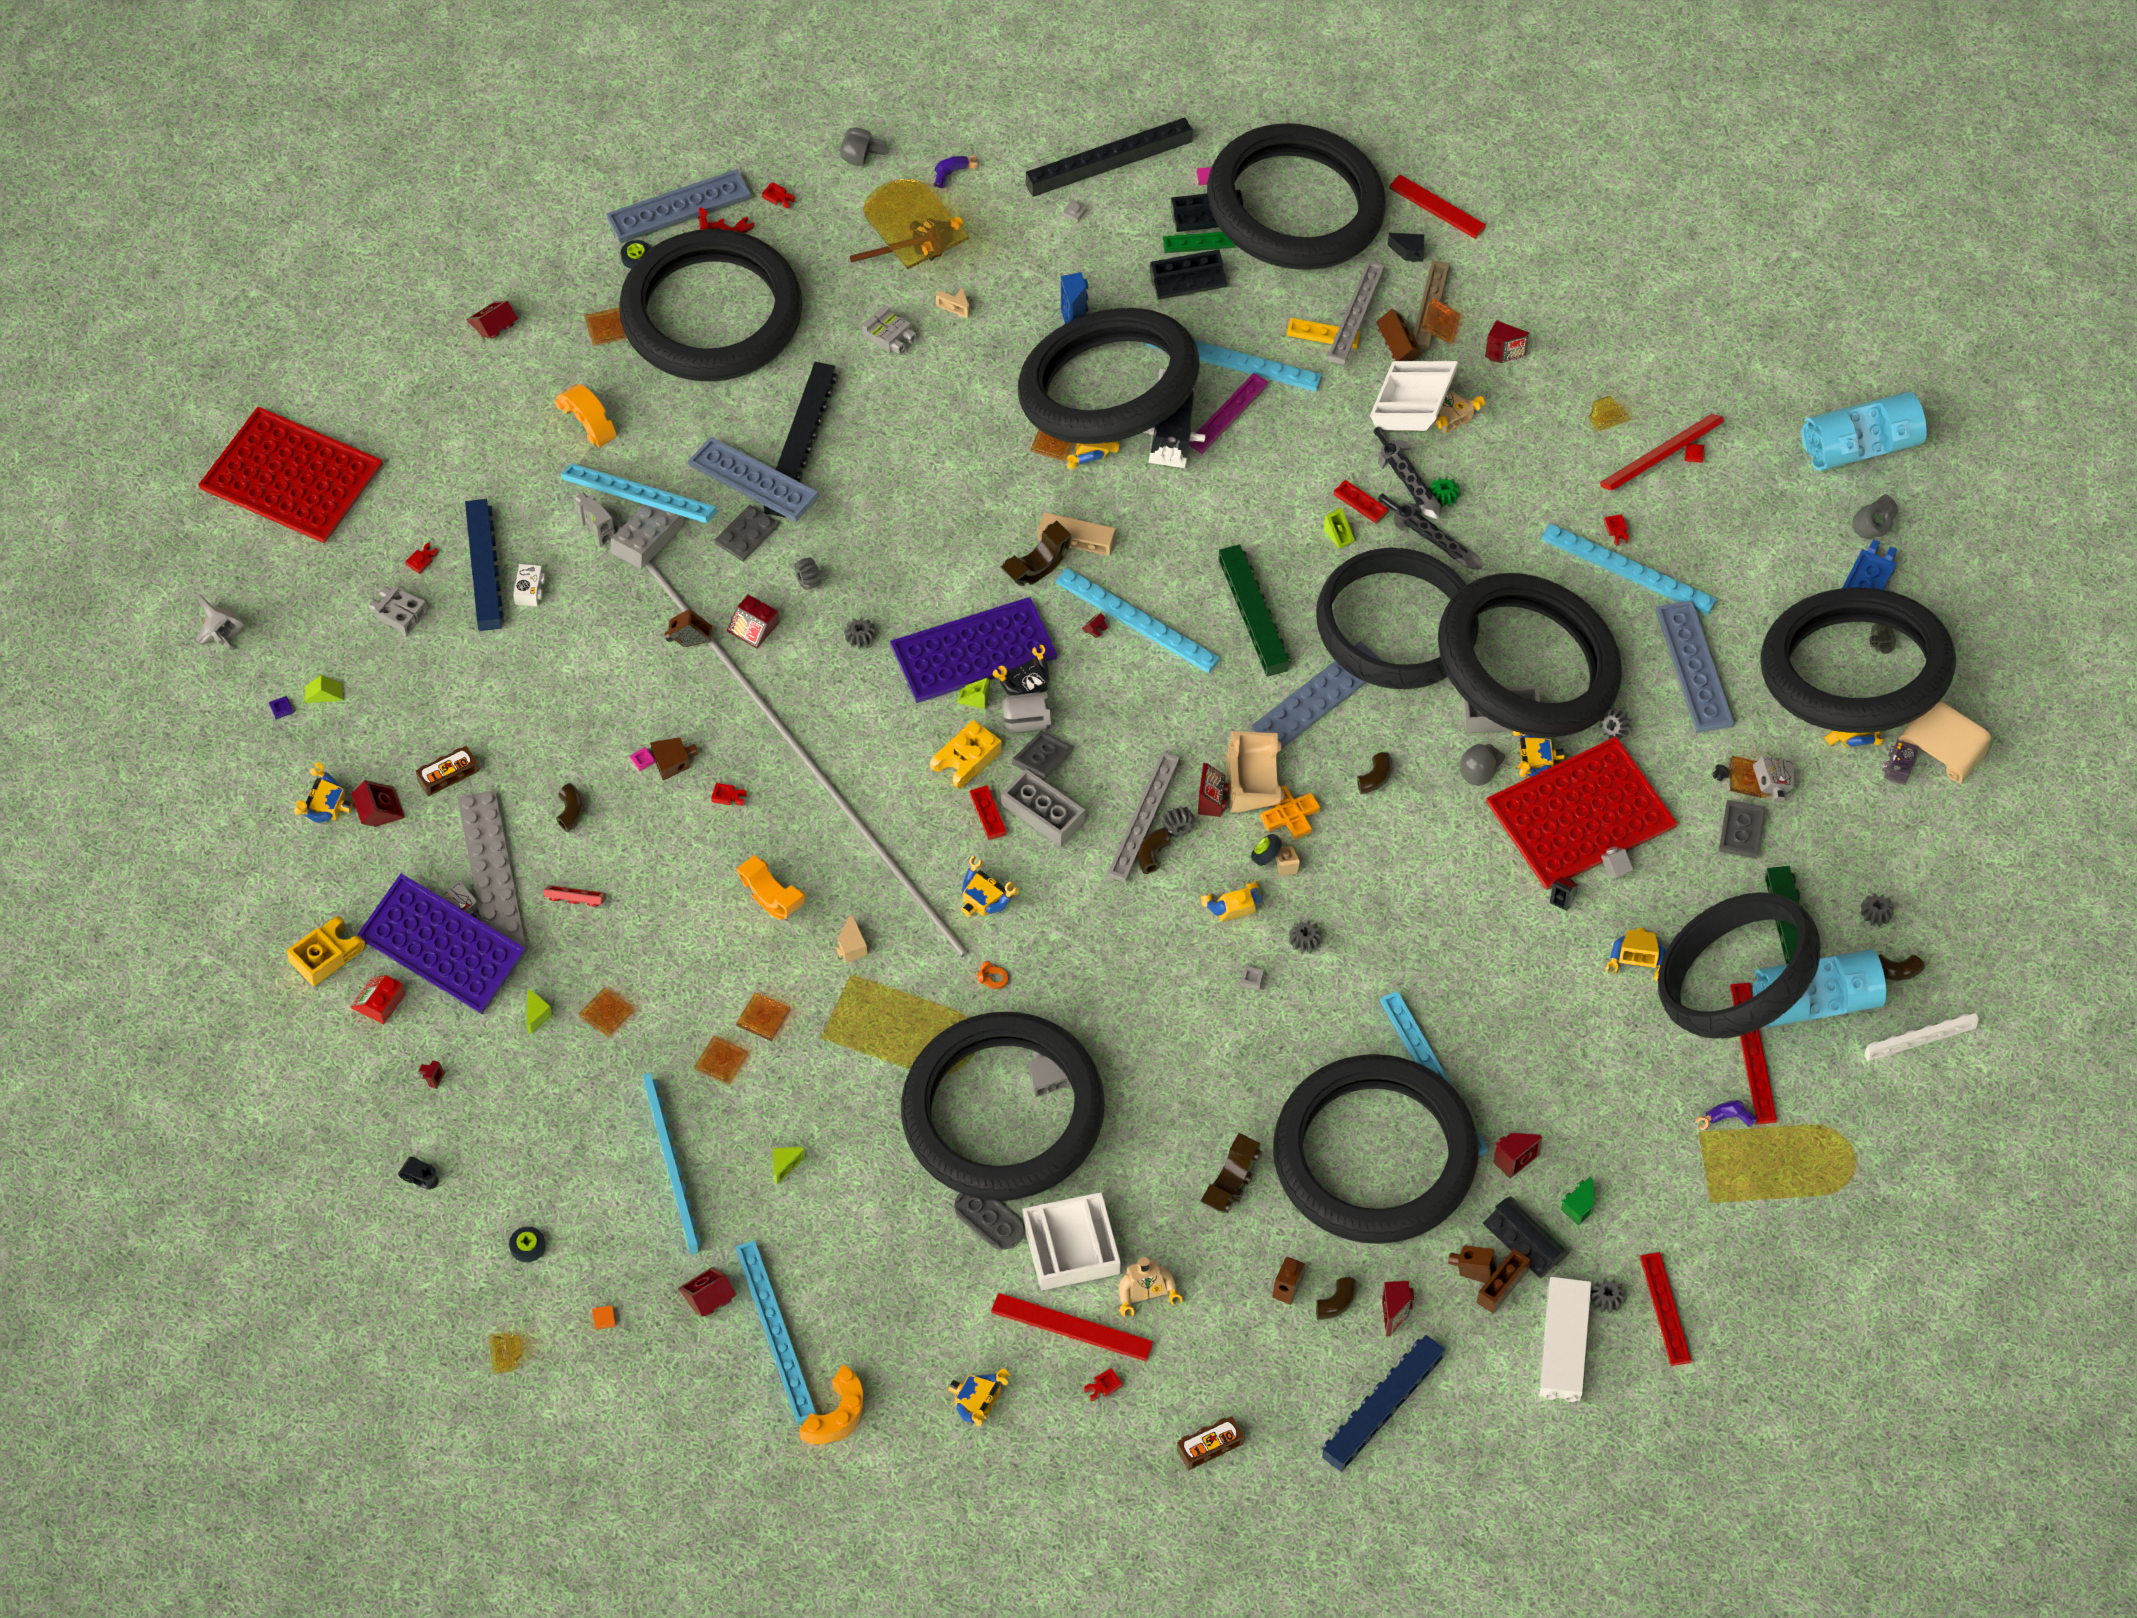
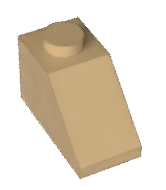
(850, 942)

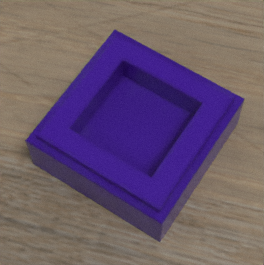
(281, 707)

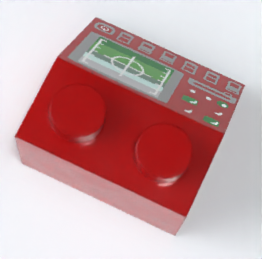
(379, 998)

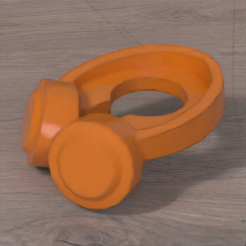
(987, 968)

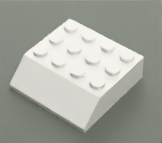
(1412, 394)
(1071, 1241)

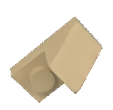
(956, 304)
(1287, 861)

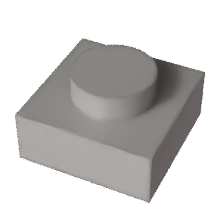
(1074, 211)
(1252, 978)

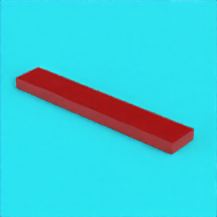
(1437, 206)
(1665, 1309)

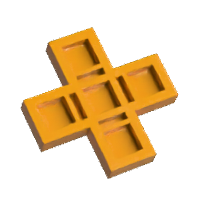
(1291, 813)

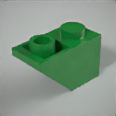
(1580, 1202)

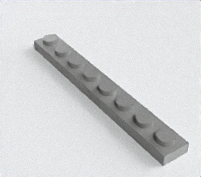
(1355, 312)
(1143, 817)

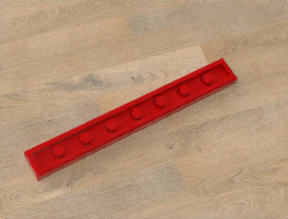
(1661, 452)
(1755, 1063)
(1072, 1327)

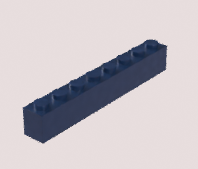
(483, 566)
(1383, 1403)

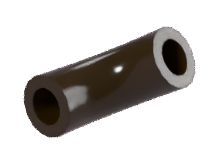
(1378, 775)
(573, 807)
(1150, 847)
(1903, 969)
(1339, 1302)

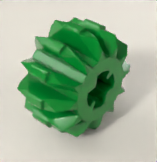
(1445, 491)

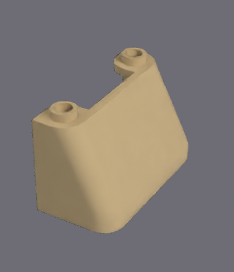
(1949, 739)
(1253, 771)

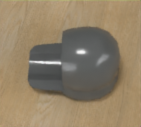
(857, 144)
(1863, 519)
(1480, 763)

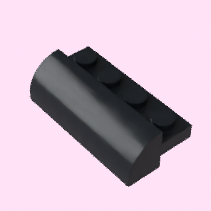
(1193, 212)
(1187, 274)
(1524, 1233)

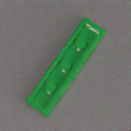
(1196, 242)

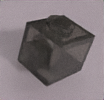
(1882, 638)

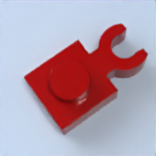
(776, 194)
(1616, 526)
(420, 560)
(726, 793)
(1104, 1383)

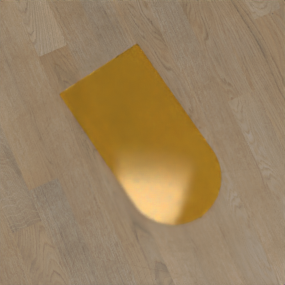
(912, 221)
(887, 1023)
(1775, 1163)

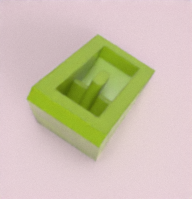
(1338, 528)
(323, 690)
(975, 694)
(537, 1011)
(785, 1161)

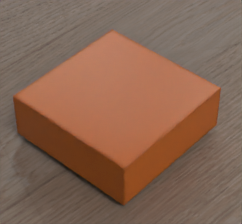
(603, 1317)

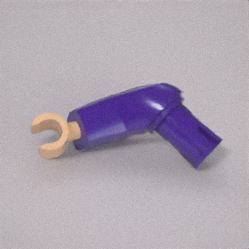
(951, 164)
(1725, 1110)

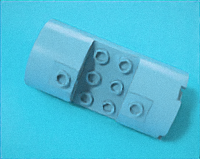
(1864, 430)
(1840, 986)

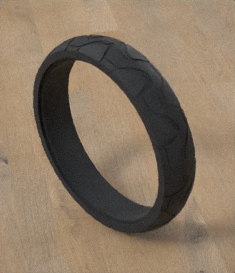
(1384, 561)
(1766, 1005)

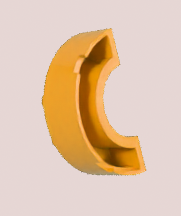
(589, 412)
(768, 891)
(844, 1420)

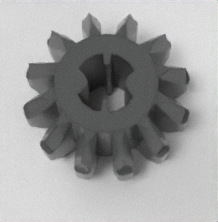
(807, 573)
(860, 632)
(1622, 725)
(1178, 821)
(1877, 909)
(1305, 929)
(1606, 1302)

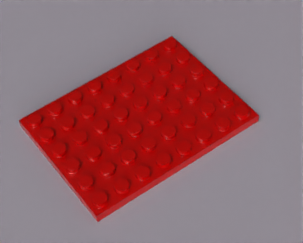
(290, 474)
(1580, 811)

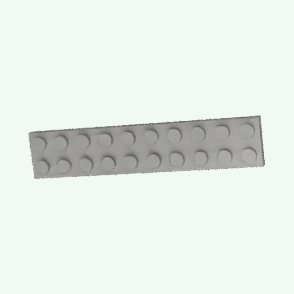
(490, 864)

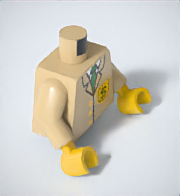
(1456, 411)
(1145, 1282)

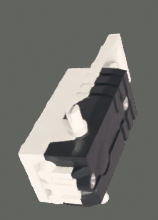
(1172, 436)

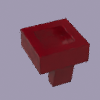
(1093, 624)
(432, 1073)

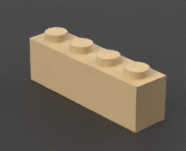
(1084, 534)

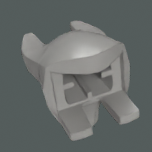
(218, 624)

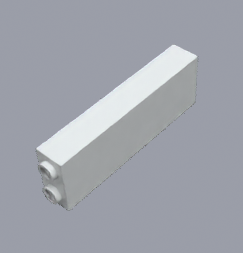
(1565, 1339)

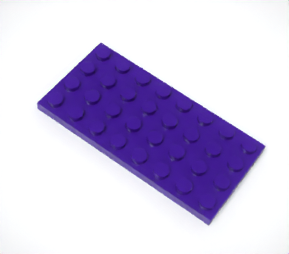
(971, 649)
(441, 943)

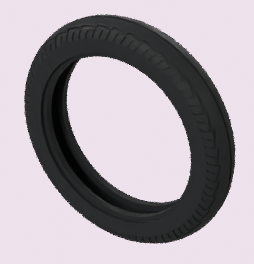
(1284, 249)
(710, 363)
(1121, 420)
(1499, 703)
(1858, 714)
(1019, 1179)
(1377, 1224)

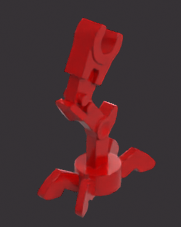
(741, 226)

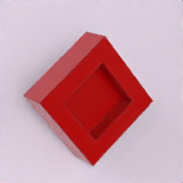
(1694, 453)

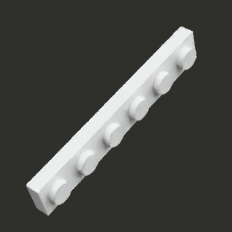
(1926, 1035)

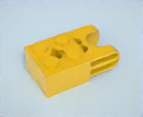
(968, 753)
(323, 952)

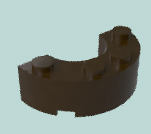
(1042, 559)
(1234, 1175)

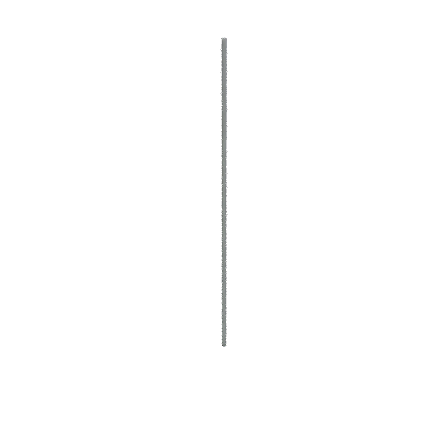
(810, 764)

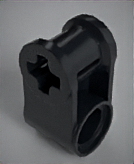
(419, 1173)

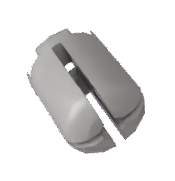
(1026, 712)

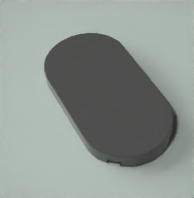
(990, 1221)

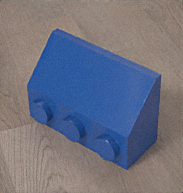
(1073, 296)

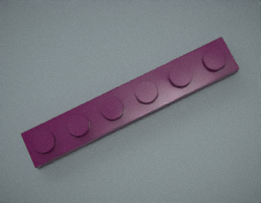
(1229, 412)

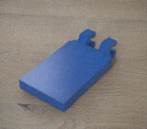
(1871, 569)

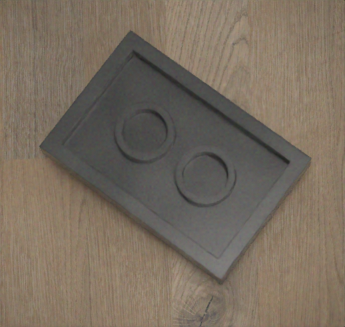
(746, 533)
(1042, 755)
(1741, 829)

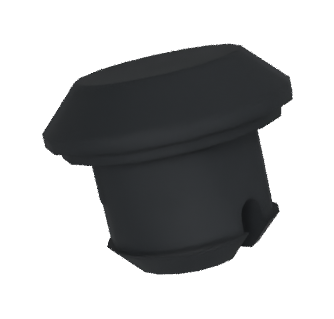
(1720, 772)

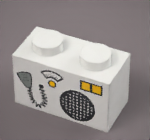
(528, 585)

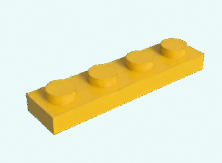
(1315, 331)

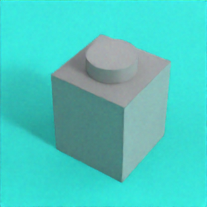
(1616, 862)

